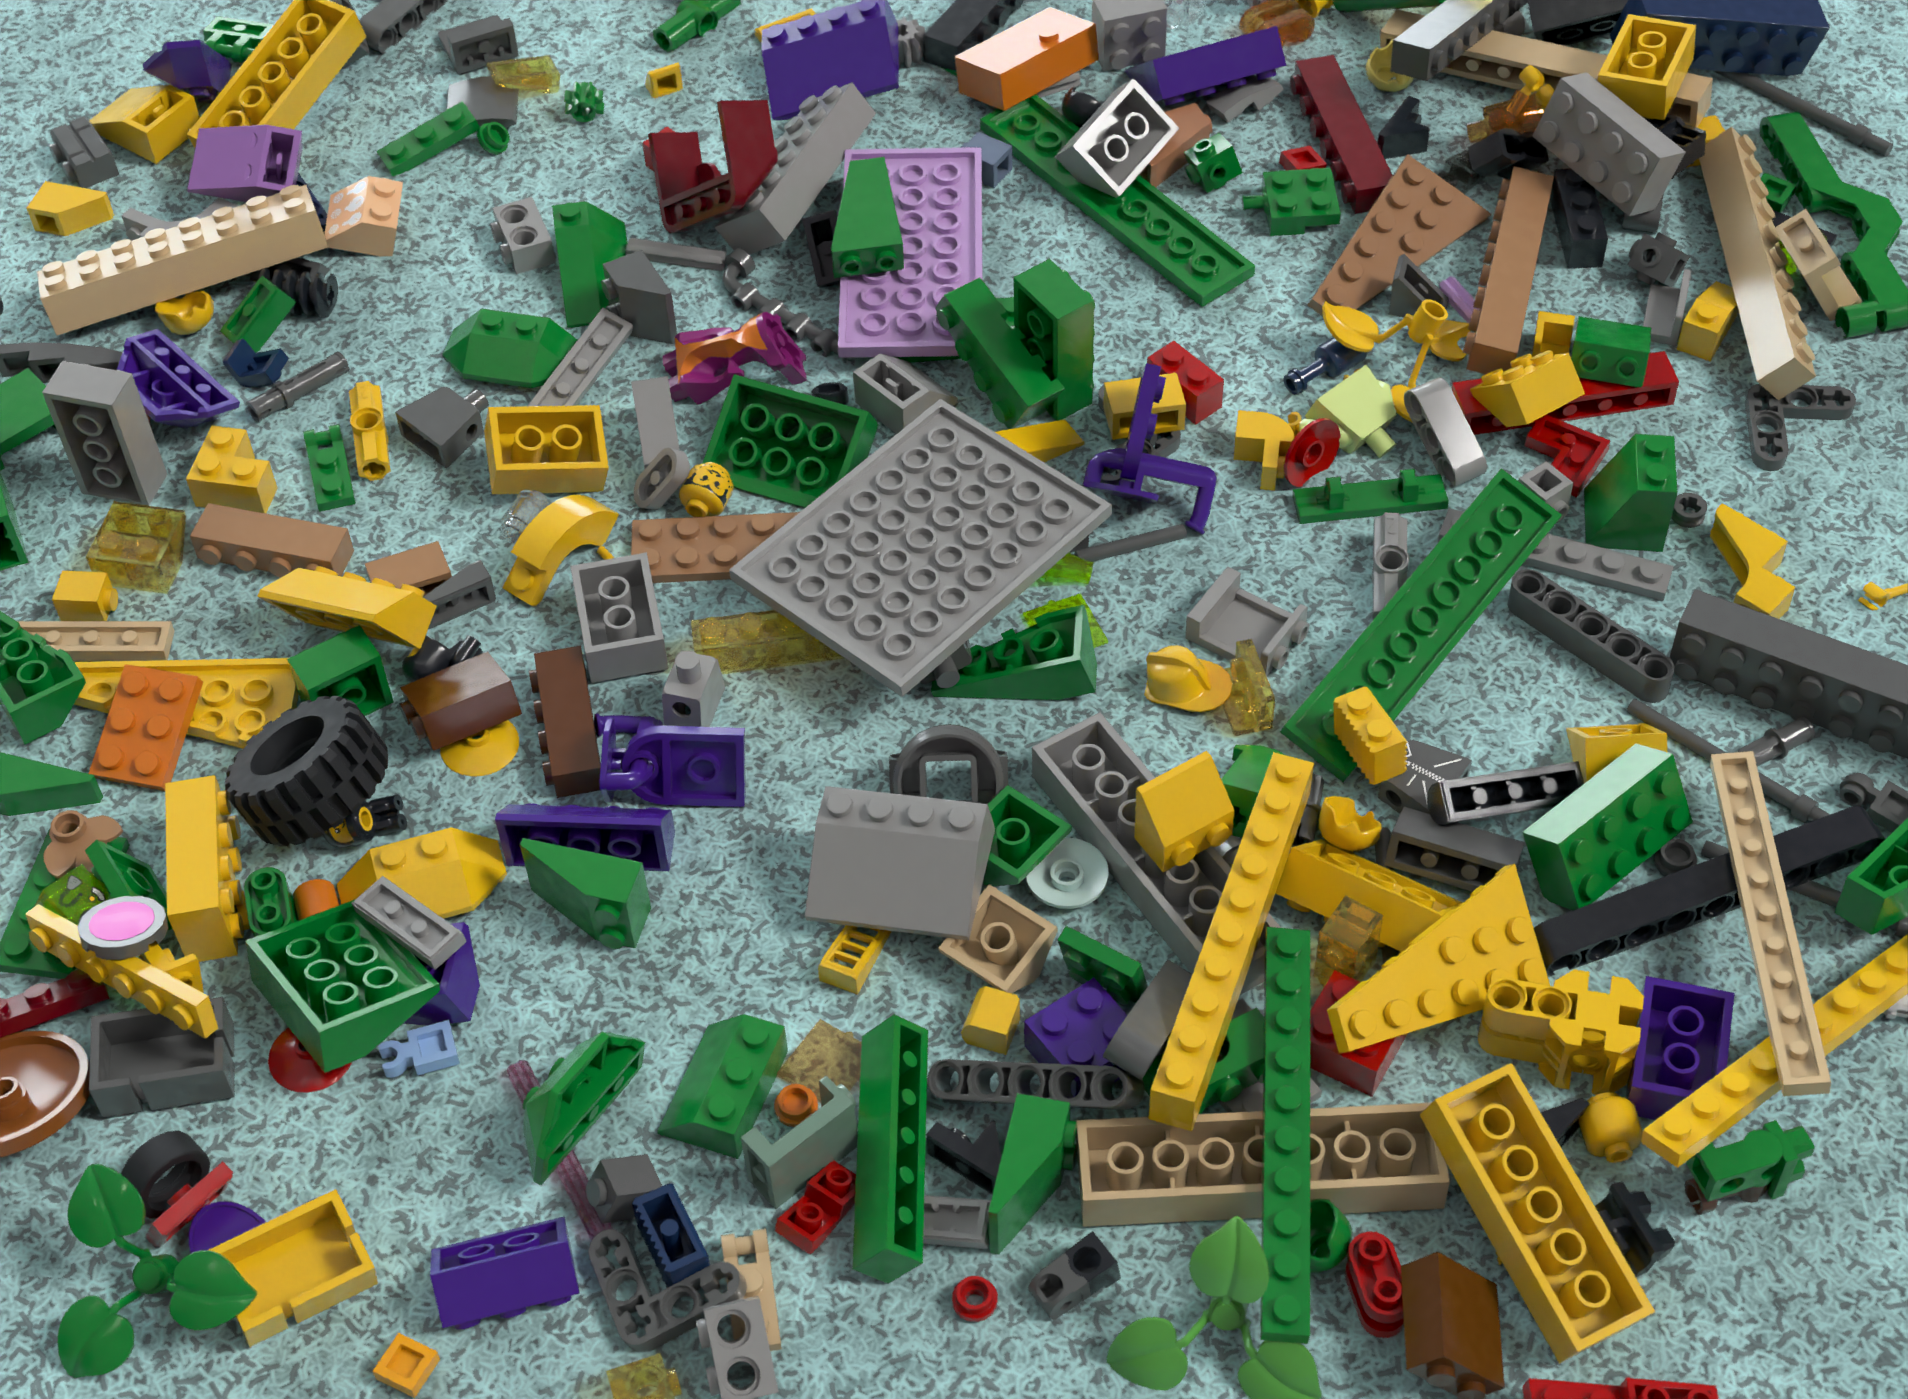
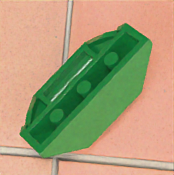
(507, 348)
(576, 1097)

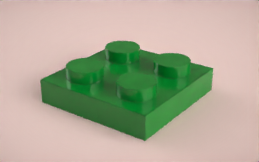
(125, 874)
(1113, 970)

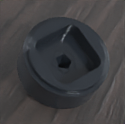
(832, 391)

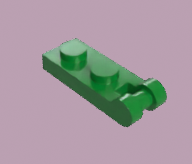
(329, 468)

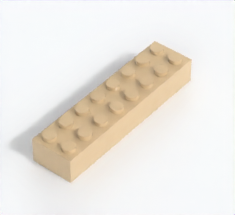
(180, 259)
(1165, 1174)

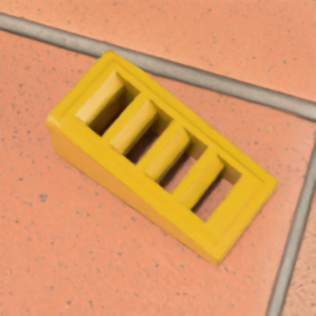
(845, 977)

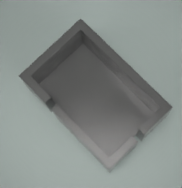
(153, 1061)

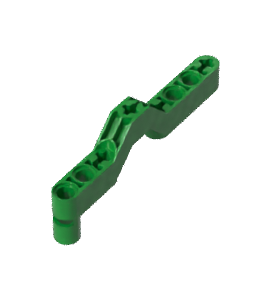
(1872, 218)

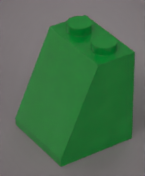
(1633, 496)

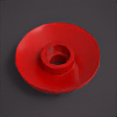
(1311, 451)
(298, 1069)

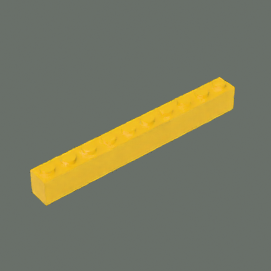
(1230, 944)

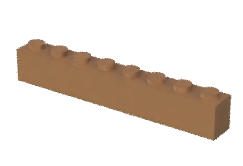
(1510, 271)

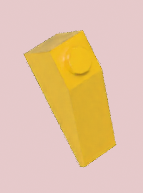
(1708, 321)

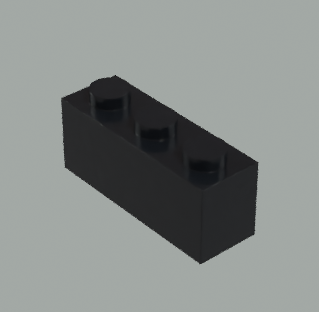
(1578, 220)

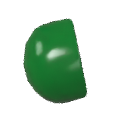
(1328, 1232)

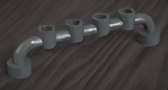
(747, 295)

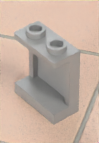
(1235, 615)

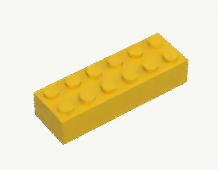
(287, 68)
(1536, 1212)

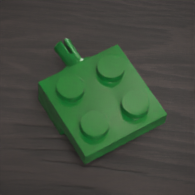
(1296, 200)

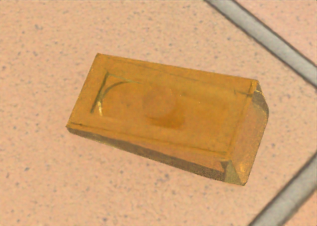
(527, 74)

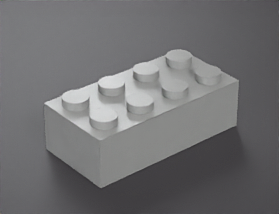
(1608, 144)
(105, 432)

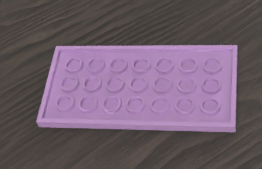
(941, 233)

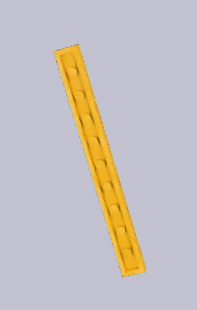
(1755, 1077)

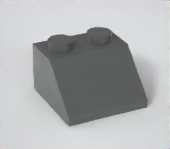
(640, 297)

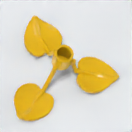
(1426, 327)

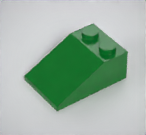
(591, 889)
(1031, 1165)

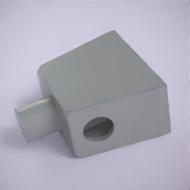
(696, 683)

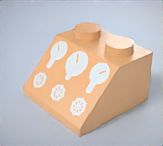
(364, 216)

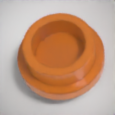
(795, 1104)

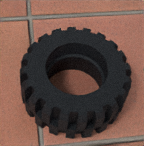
(307, 771)

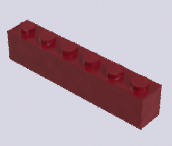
(1341, 131)

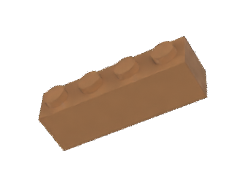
(269, 541)

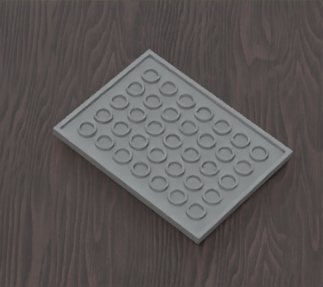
(920, 545)

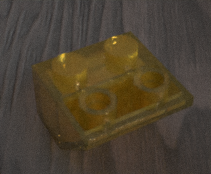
(139, 546)

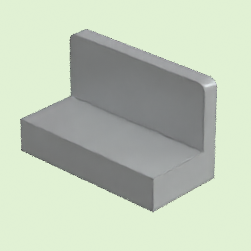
(1666, 310)

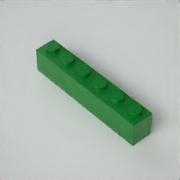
(891, 1150)

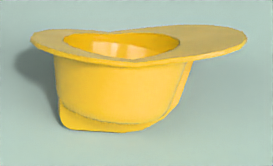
(1185, 681)

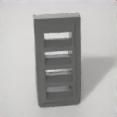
(463, 593)

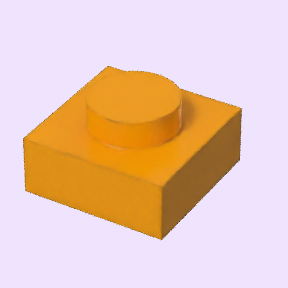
(406, 1365)

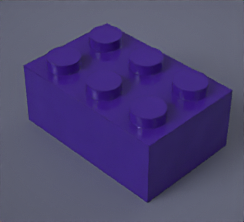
(1679, 1045)

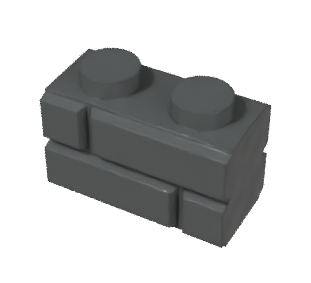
(82, 153)

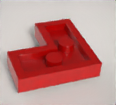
(1573, 449)

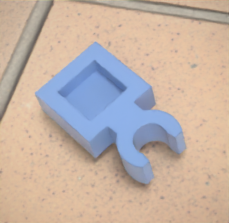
(427, 1050)

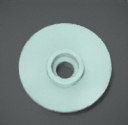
(1075, 860)

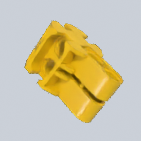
(1565, 1028)

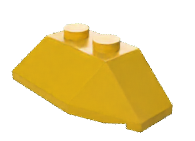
(441, 869)

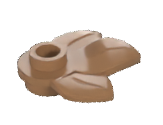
(68, 848)

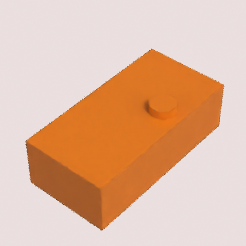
(1027, 58)

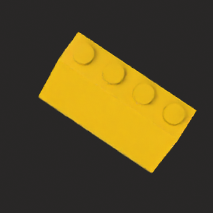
(350, 601)
(1322, 874)

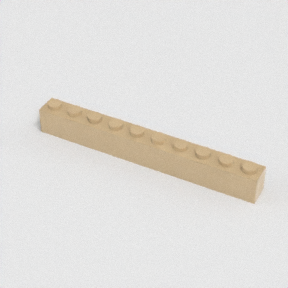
(1503, 56)
(1756, 265)

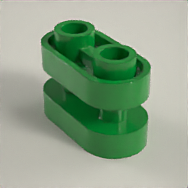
(268, 901)

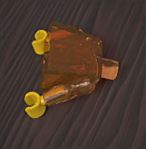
(1519, 113)

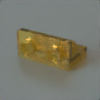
(1251, 698)

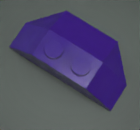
(191, 68)
(172, 383)

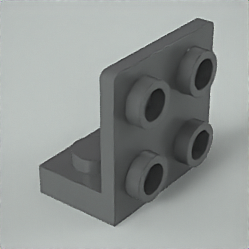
(479, 42)

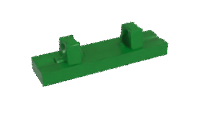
(1370, 498)

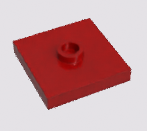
(188, 1203)

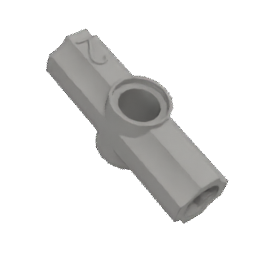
(1390, 553)

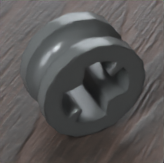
(1691, 519)

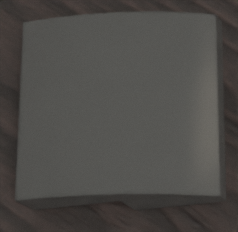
(486, 100)

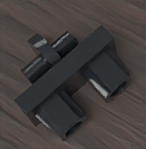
(1626, 1219)

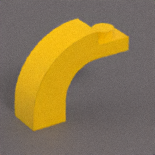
(551, 538)

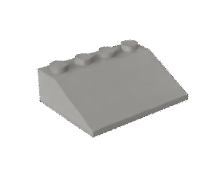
(898, 862)

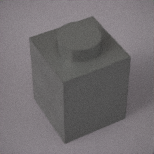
(618, 1183)

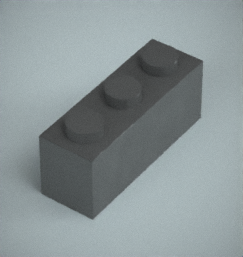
(1450, 851)

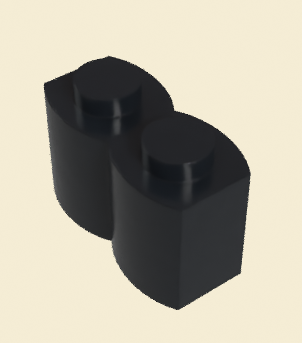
(1505, 150)

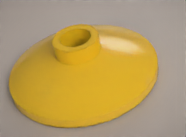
(485, 754)

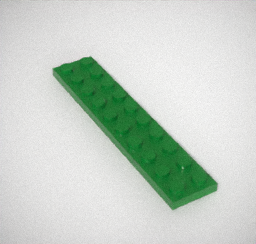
(1138, 218)
(1427, 614)

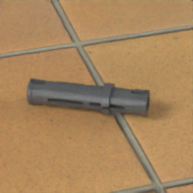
(286, 392)

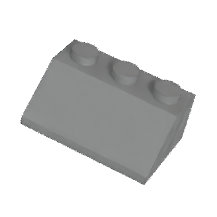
(1118, 140)

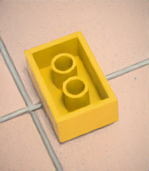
(1649, 63)
(546, 449)

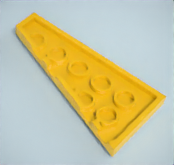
(233, 700)
(1445, 968)

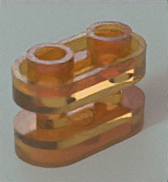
(1292, 21)

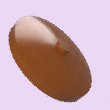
(40, 1086)

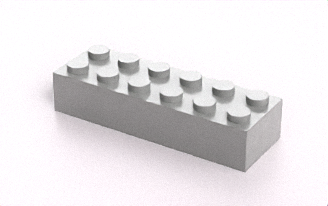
(806, 161)

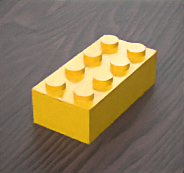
(202, 868)

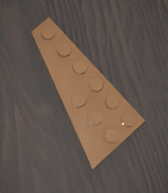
(1412, 217)

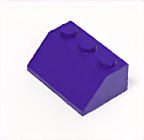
(503, 1273)

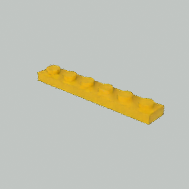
(129, 976)

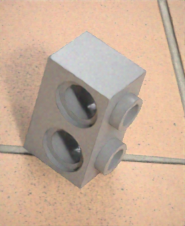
(523, 236)
(750, 1348)

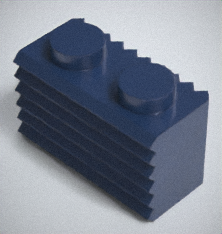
(669, 1234)

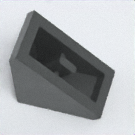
(1411, 288)

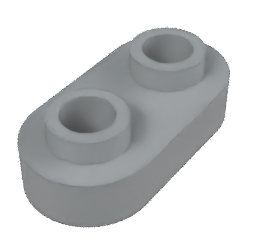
(661, 478)

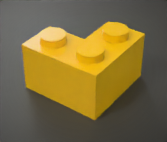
(229, 473)

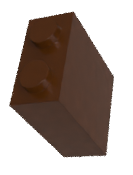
(459, 701)
(1452, 1327)

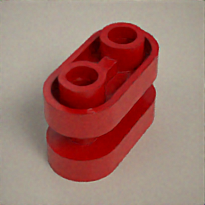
(1375, 1284)

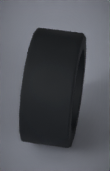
(157, 1157)

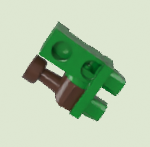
(1748, 1167)

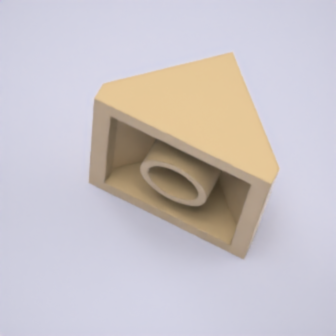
(1005, 942)

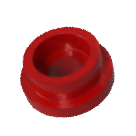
(970, 1286)

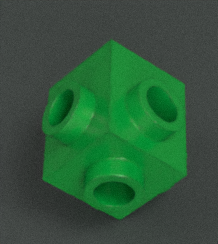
(1212, 163)

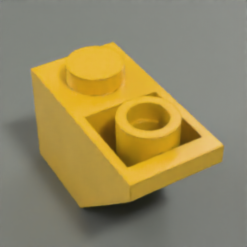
(68, 209)

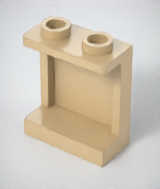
(1817, 263)

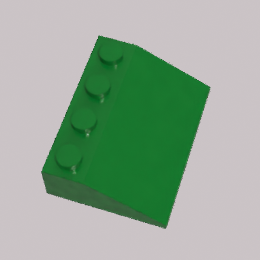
(787, 441)
(338, 983)

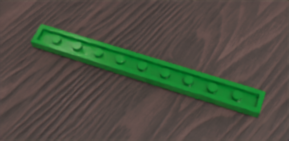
(1286, 1136)

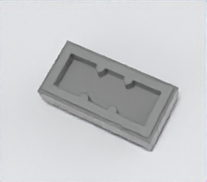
(956, 1222)

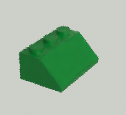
(726, 1084)

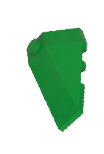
(584, 243)
(1037, 663)
(35, 681)

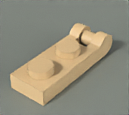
(758, 1280)

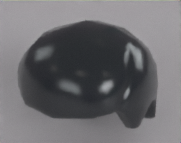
(1078, 107)

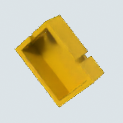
(299, 1265)

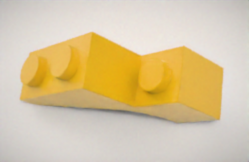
(1753, 557)

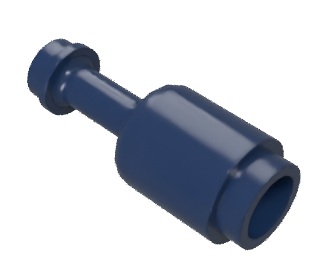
(1328, 360)

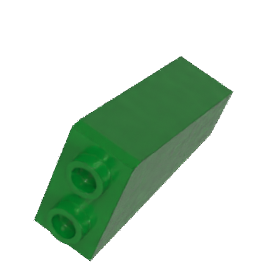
(867, 223)

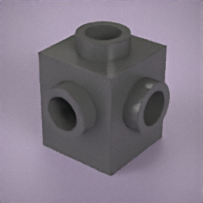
(1657, 259)

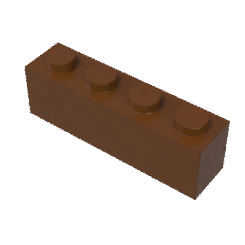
(567, 721)

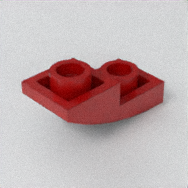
(821, 1208)

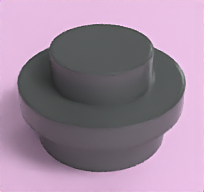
(1674, 857)

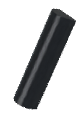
(1502, 793)

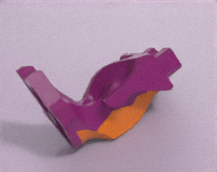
(710, 357)

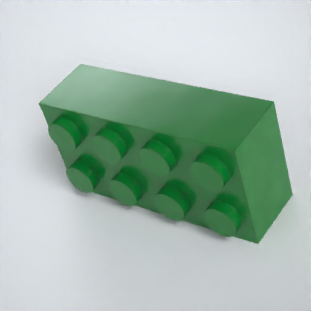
(1059, 328)
(1608, 827)

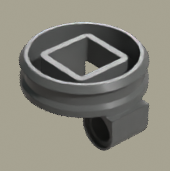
(949, 743)

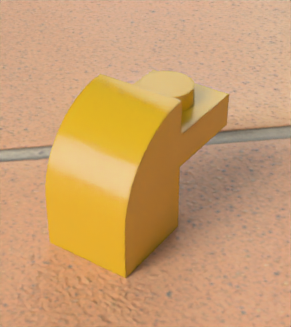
(1265, 440)

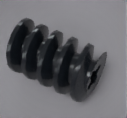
(309, 296)

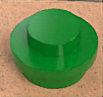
(493, 137)

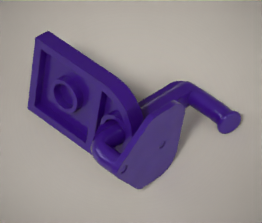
(1136, 465)
(672, 762)

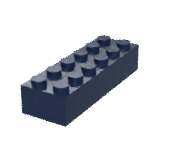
(1742, 34)

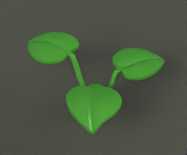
(1234, 1273)

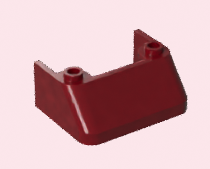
(696, 191)

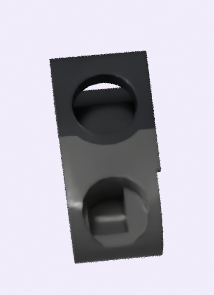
(1074, 1276)

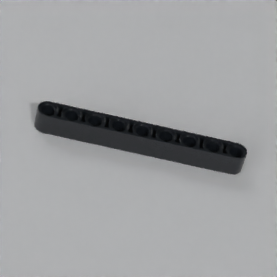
(1699, 892)

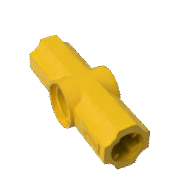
(369, 431)

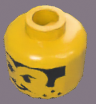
(706, 489)

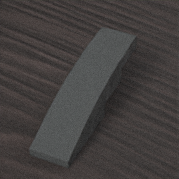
(45, 358)

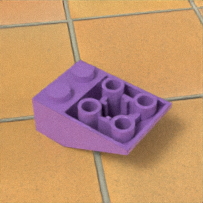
(245, 161)

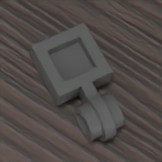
(1887, 806)

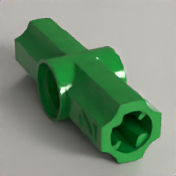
(691, 19)

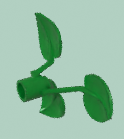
(204, 1283)

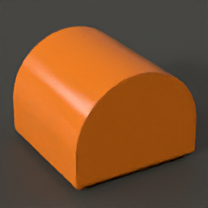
(314, 897)

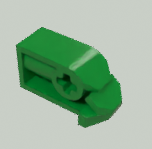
(1245, 780)

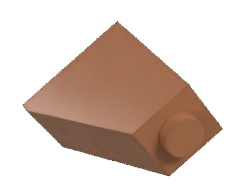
(1193, 128)

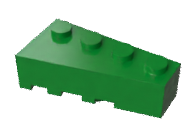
(997, 354)
(1878, 887)

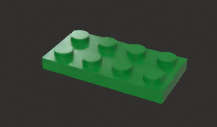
(16, 949)

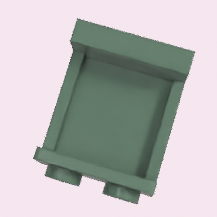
(794, 1159)

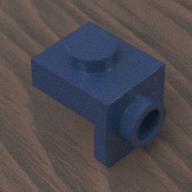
(254, 368)

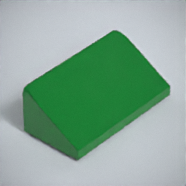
(258, 314)

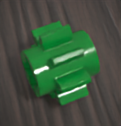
(584, 101)

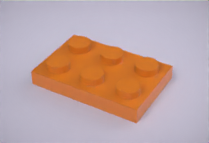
(146, 727)

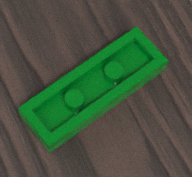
(428, 139)

